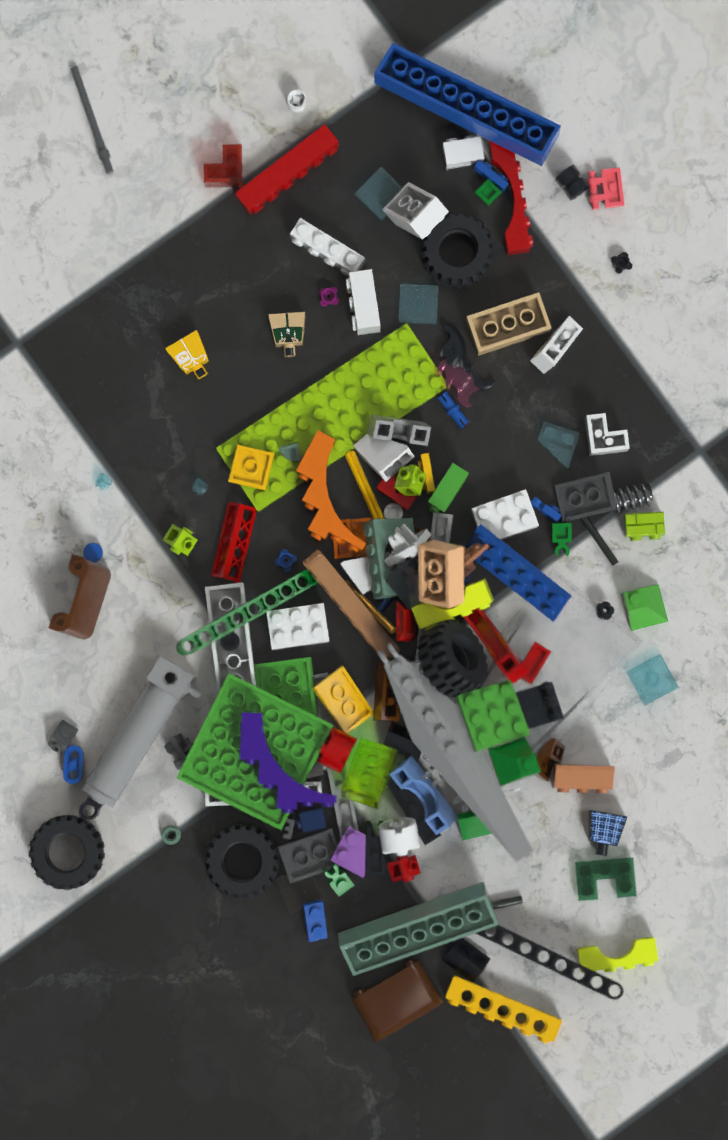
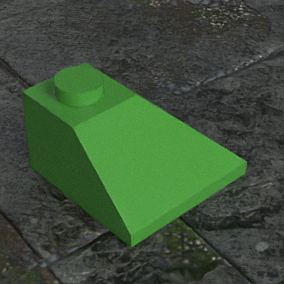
(644, 607)

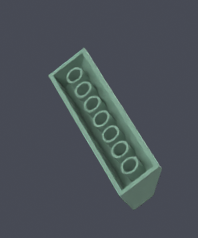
(418, 928)

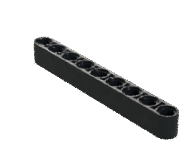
(551, 962)

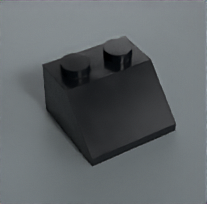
(405, 582)

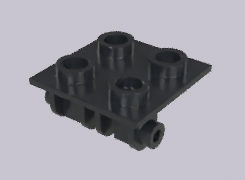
(540, 705)

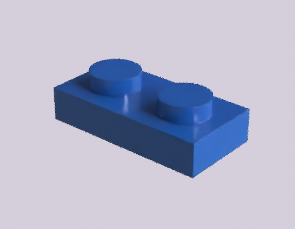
(485, 170)
(314, 920)

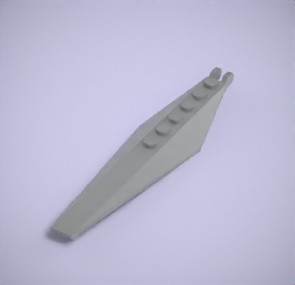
(443, 738)

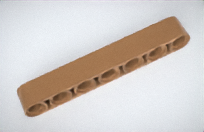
(349, 603)

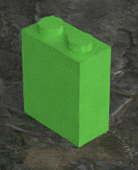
(447, 489)

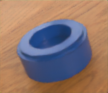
(93, 552)

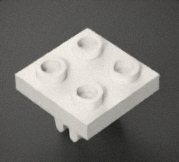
(405, 544)

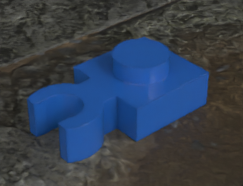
(549, 511)

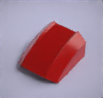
(405, 624)

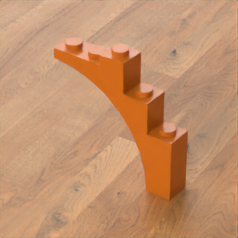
(326, 521)

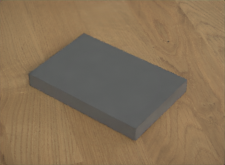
(585, 497)
(308, 855)

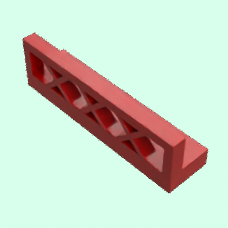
(230, 540)

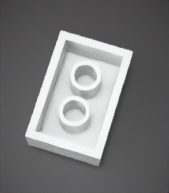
(415, 210)
(363, 302)
(507, 515)
(297, 626)

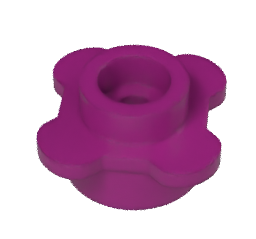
(327, 301)

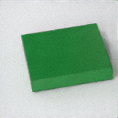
(471, 826)

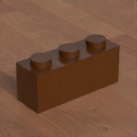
(385, 702)

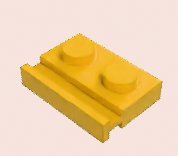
(425, 466)

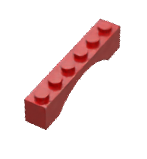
(516, 235)
(496, 644)

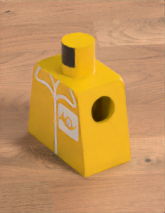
(189, 354)

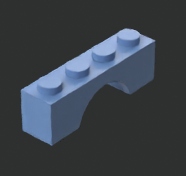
(438, 812)

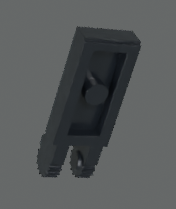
(374, 857)

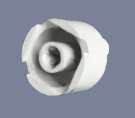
(398, 836)

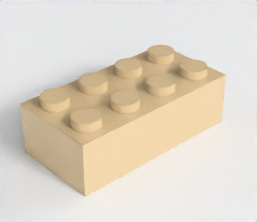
(508, 323)

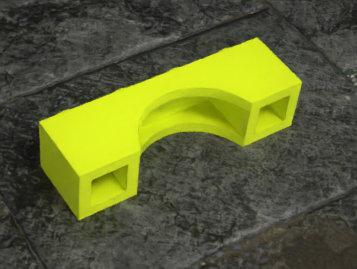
(476, 595)
(642, 952)

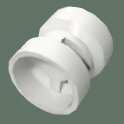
(296, 97)

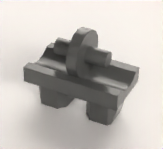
(181, 746)

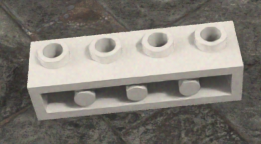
(325, 246)

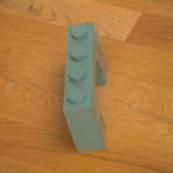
(377, 534)

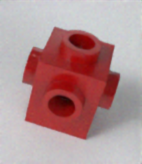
(404, 868)

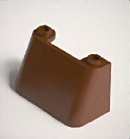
(87, 600)
(396, 1000)

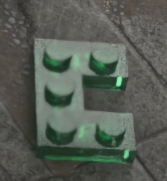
(589, 871)

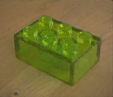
(369, 773)

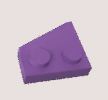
(351, 852)

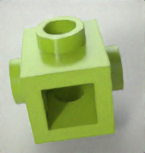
(410, 480)
(180, 540)

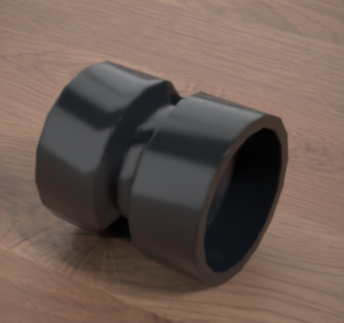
(570, 180)

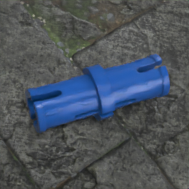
(453, 410)

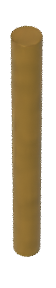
(372, 609)

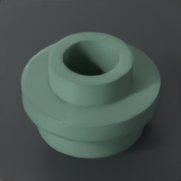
(166, 839)

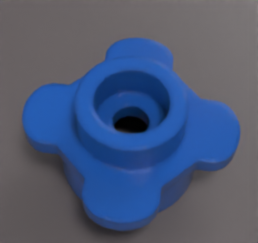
(286, 565)

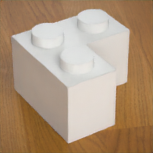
(602, 441)

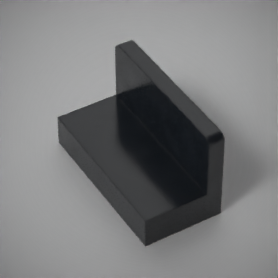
(466, 959)

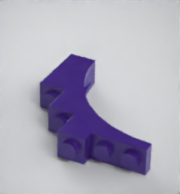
(254, 748)

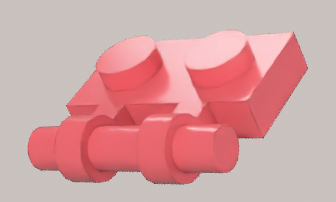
(612, 188)

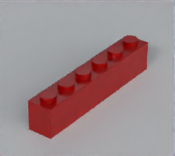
(287, 169)

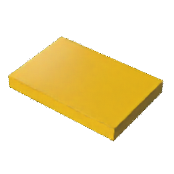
(343, 700)

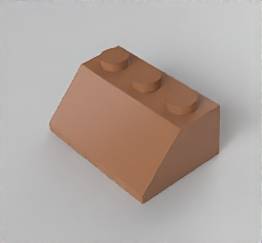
(583, 778)

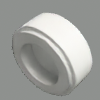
(393, 511)

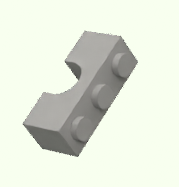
(408, 430)

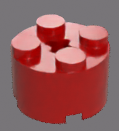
(336, 750)

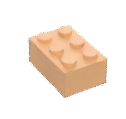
(441, 573)

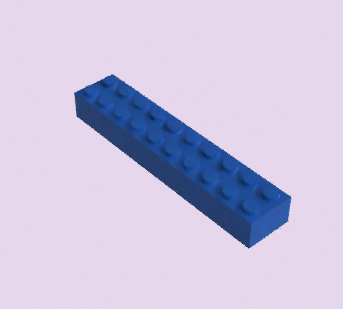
(467, 104)

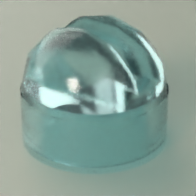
(103, 481)
(200, 487)

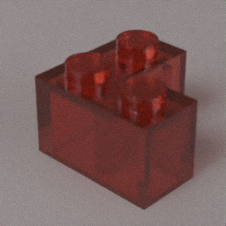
(226, 173)

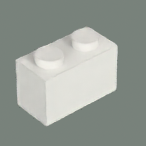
(462, 152)

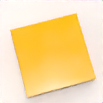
(251, 467)

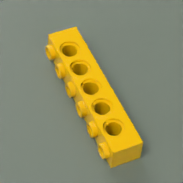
(546, 1034)

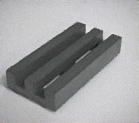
(288, 835)

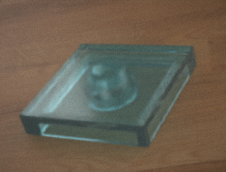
(378, 192)
(418, 304)
(652, 679)

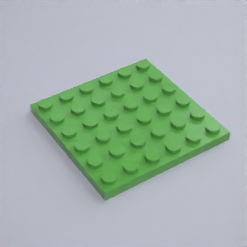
(215, 756)

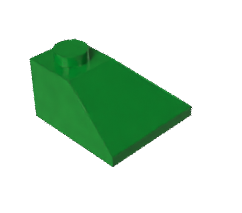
(513, 761)

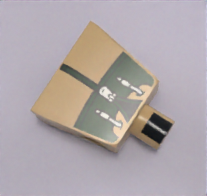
(288, 331)

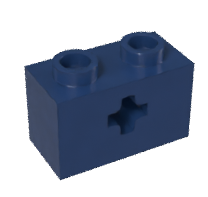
(311, 820)

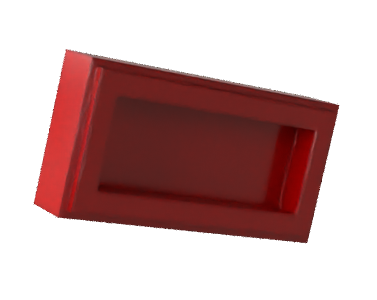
(534, 661)

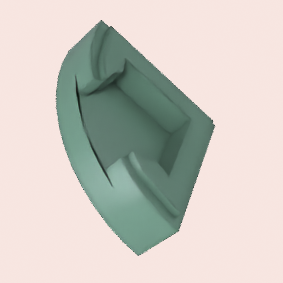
(291, 452)

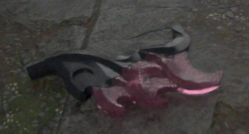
(457, 370)

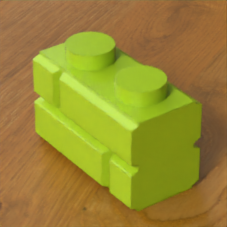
(644, 525)

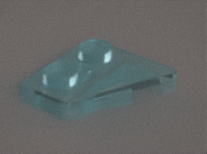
(559, 442)

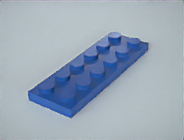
(520, 574)

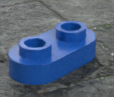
(73, 764)

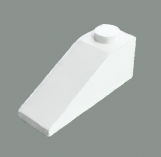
(556, 345)

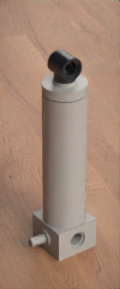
(136, 735)

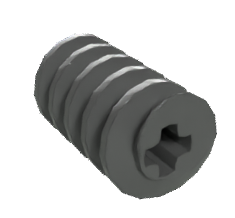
(633, 497)

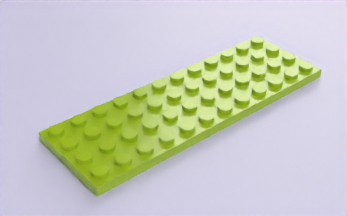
(380, 381)

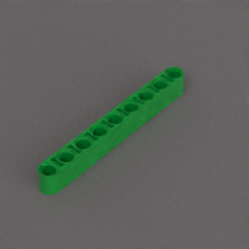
(244, 614)

